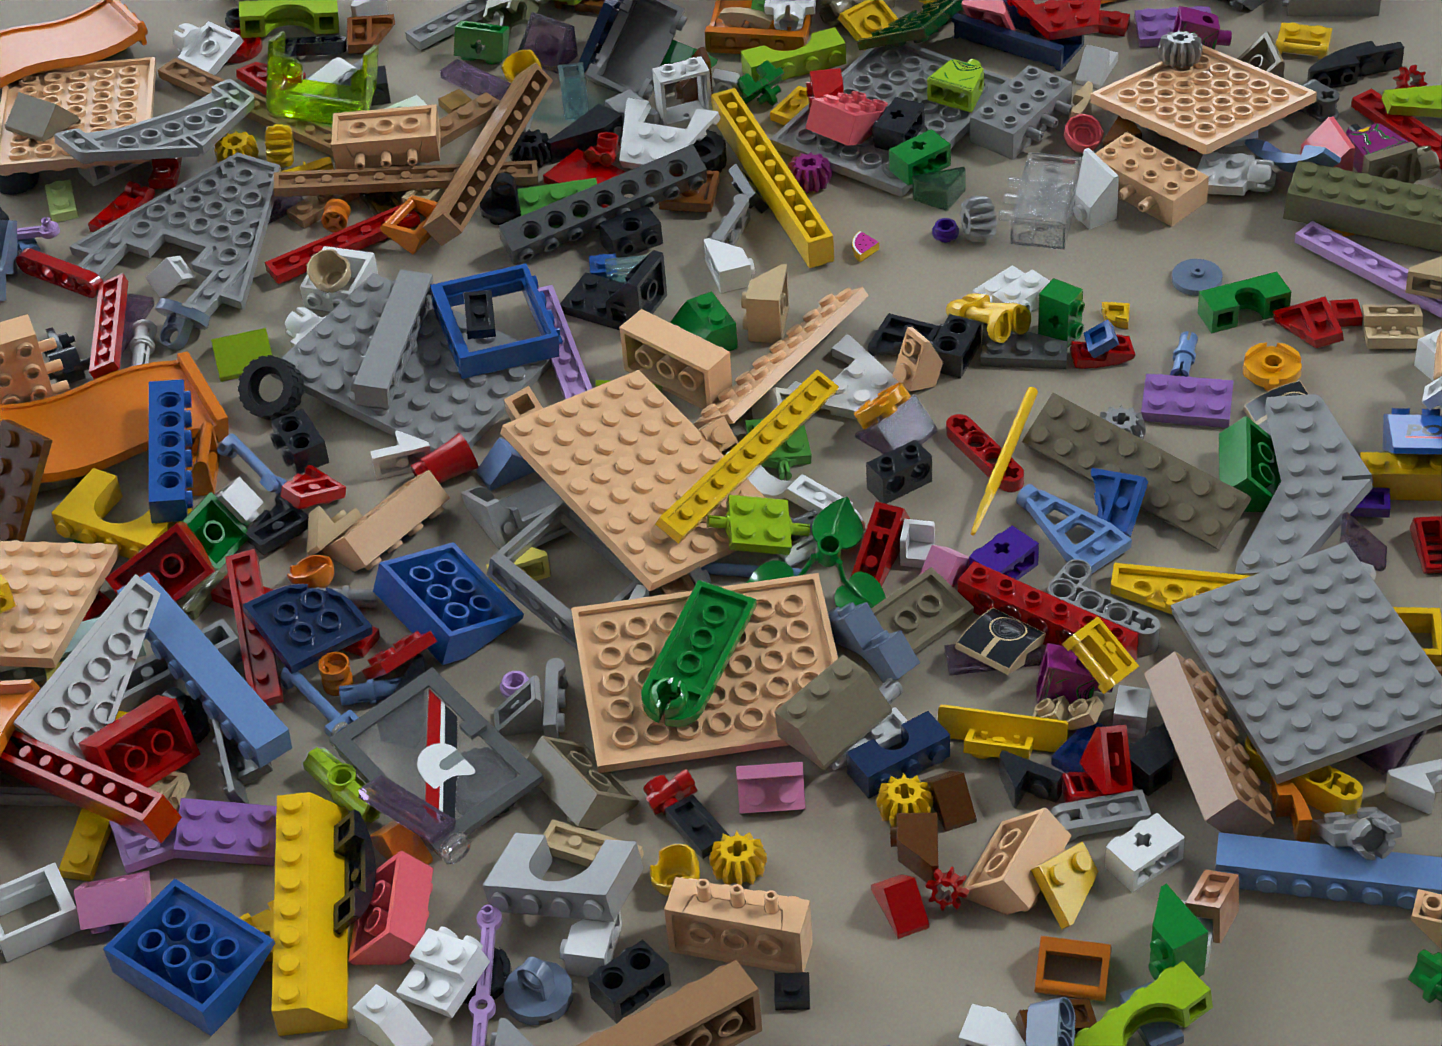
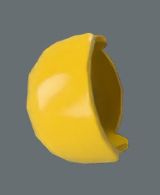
(518, 62)
(673, 862)

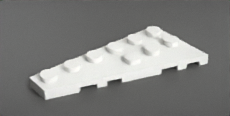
(94, 676)

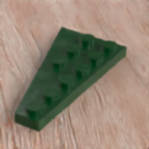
(913, 25)

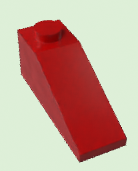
(881, 541)

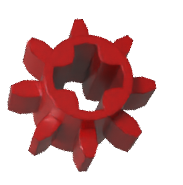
(1404, 77)
(947, 879)

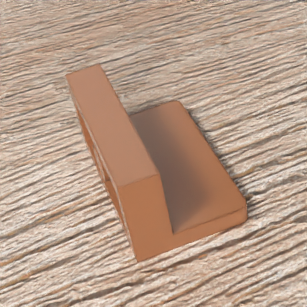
(1217, 899)

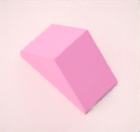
(946, 563)

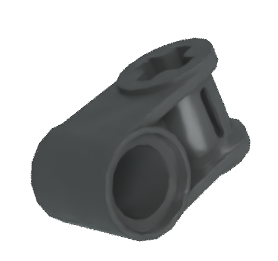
(1325, 101)

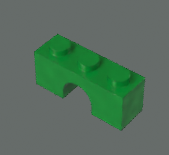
(1263, 294)

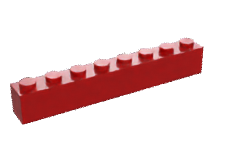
(89, 786)

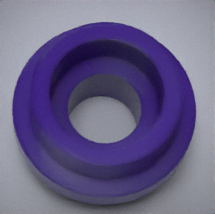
(945, 230)

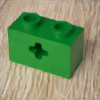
(493, 36)
(919, 156)
(1061, 311)

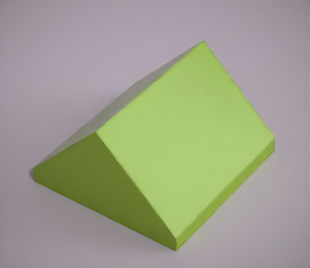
(237, 351)

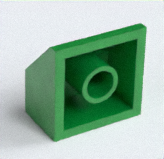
(709, 320)
(1176, 936)

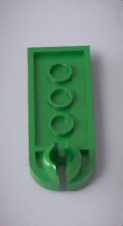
(696, 654)

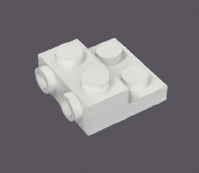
(1015, 287)
(443, 971)

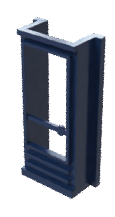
(1052, 52)

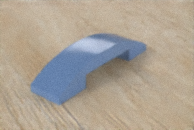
(1288, 162)

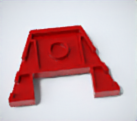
(1061, 17)

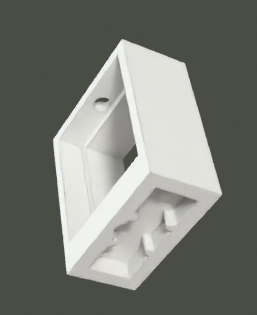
(675, 72)
(361, 265)
(46, 930)

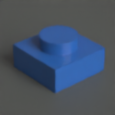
(597, 264)
(1101, 338)

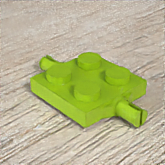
(758, 525)

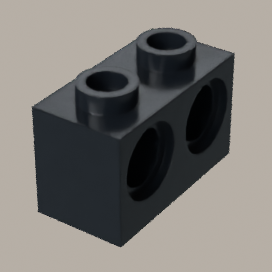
(957, 344)
(299, 441)
(899, 471)
(629, 981)

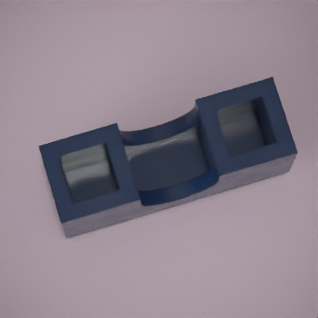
(923, 745)

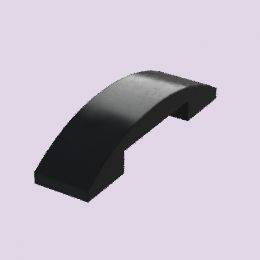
(355, 844)

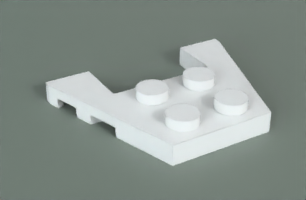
(648, 141)
(858, 381)

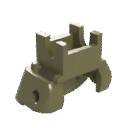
(512, 11)

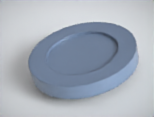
(1196, 275)

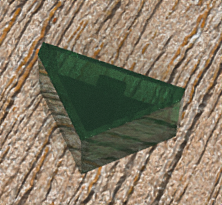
(940, 188)

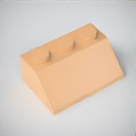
(1003, 872)

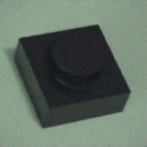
(792, 991)

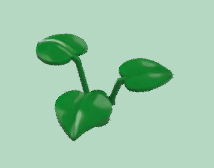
(833, 530)

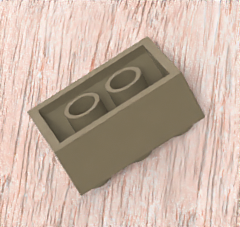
(832, 712)
(576, 786)

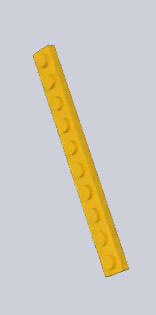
(746, 456)

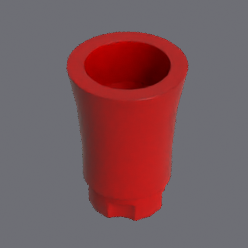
(448, 460)

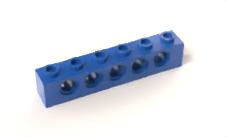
(168, 451)

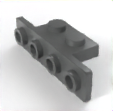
(234, 766)

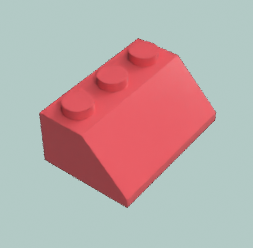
(395, 913)

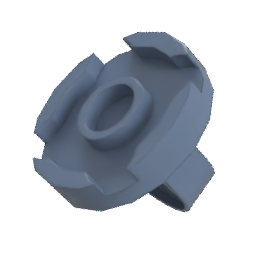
(181, 320)
(538, 991)

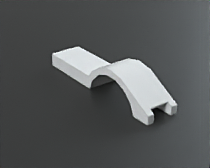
(800, 491)

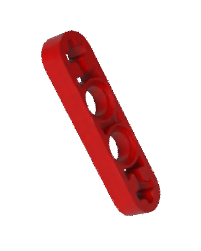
(59, 272)
(979, 455)

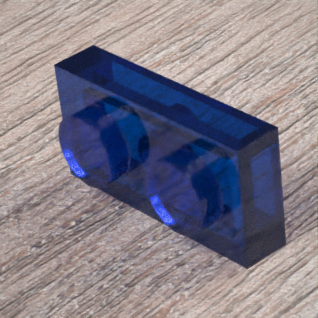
(1070, 753)

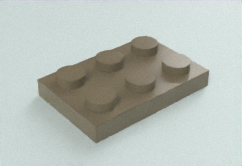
(923, 609)

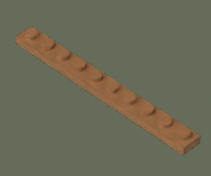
(200, 83)
(452, 126)
(386, 179)

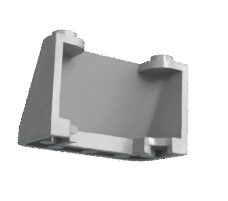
(636, 45)
(510, 515)

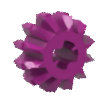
(811, 171)

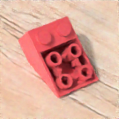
(845, 117)

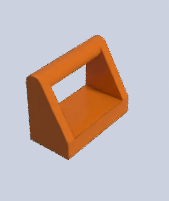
(409, 239)
(205, 461)
(1073, 949)

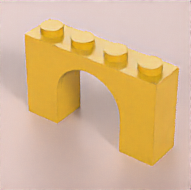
(83, 512)

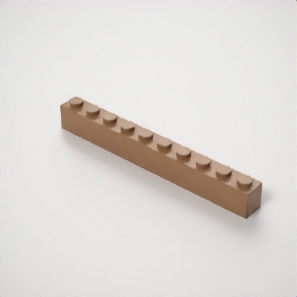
(487, 155)

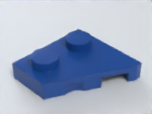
(1118, 497)

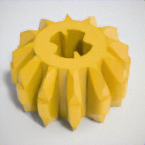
(236, 143)
(279, 145)
(903, 796)
(738, 859)

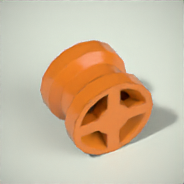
(335, 215)

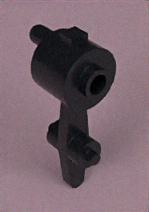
(72, 365)

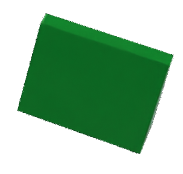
(216, 529)

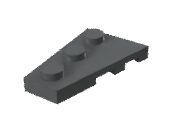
(1024, 350)

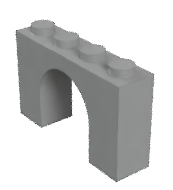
(594, 894)

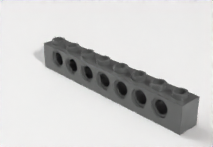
(610, 192)

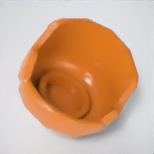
(312, 570)

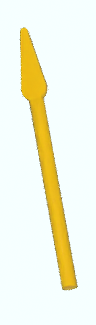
(1005, 455)

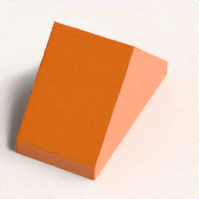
(396, 838)

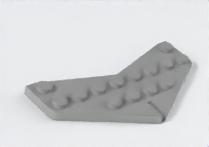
(168, 135)
(1317, 485)

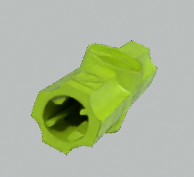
(340, 781)

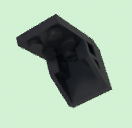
(615, 302)

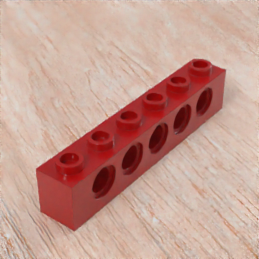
(1055, 617)

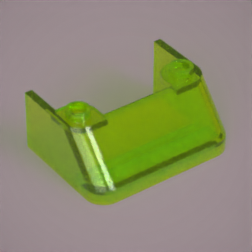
(311, 100)

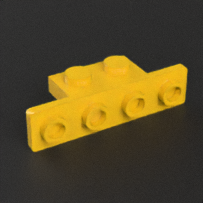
(990, 732)

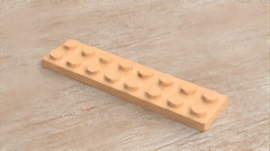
(783, 356)

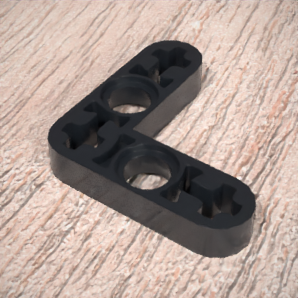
(314, 46)

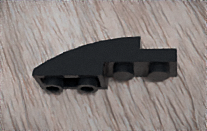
(1358, 60)

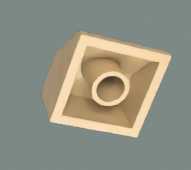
(766, 305)

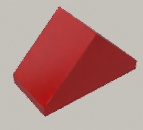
(1108, 759)
(901, 904)

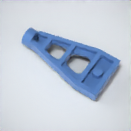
(1097, 549)

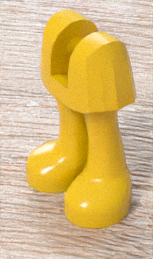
(1000, 317)

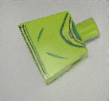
(957, 84)

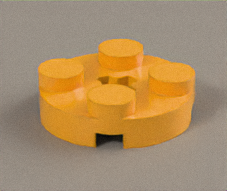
(1261, 362)
(882, 405)

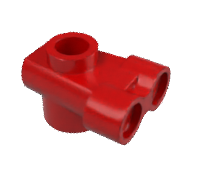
(605, 150)
(665, 793)

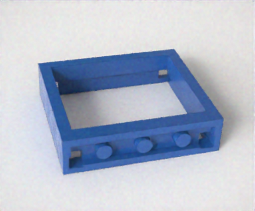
(500, 282)

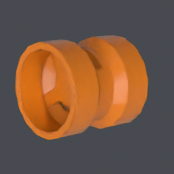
(335, 672)

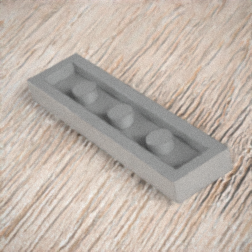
(444, 24)

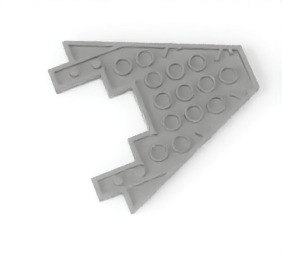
(214, 213)

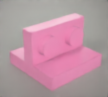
(770, 787)

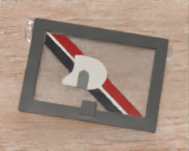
(441, 753)

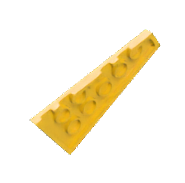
(1164, 586)

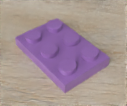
(1155, 23)
(1187, 400)
(226, 832)

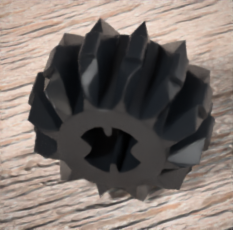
(530, 147)

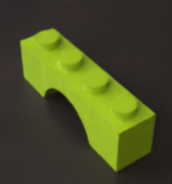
(263, 16)
(822, 52)
(1174, 997)

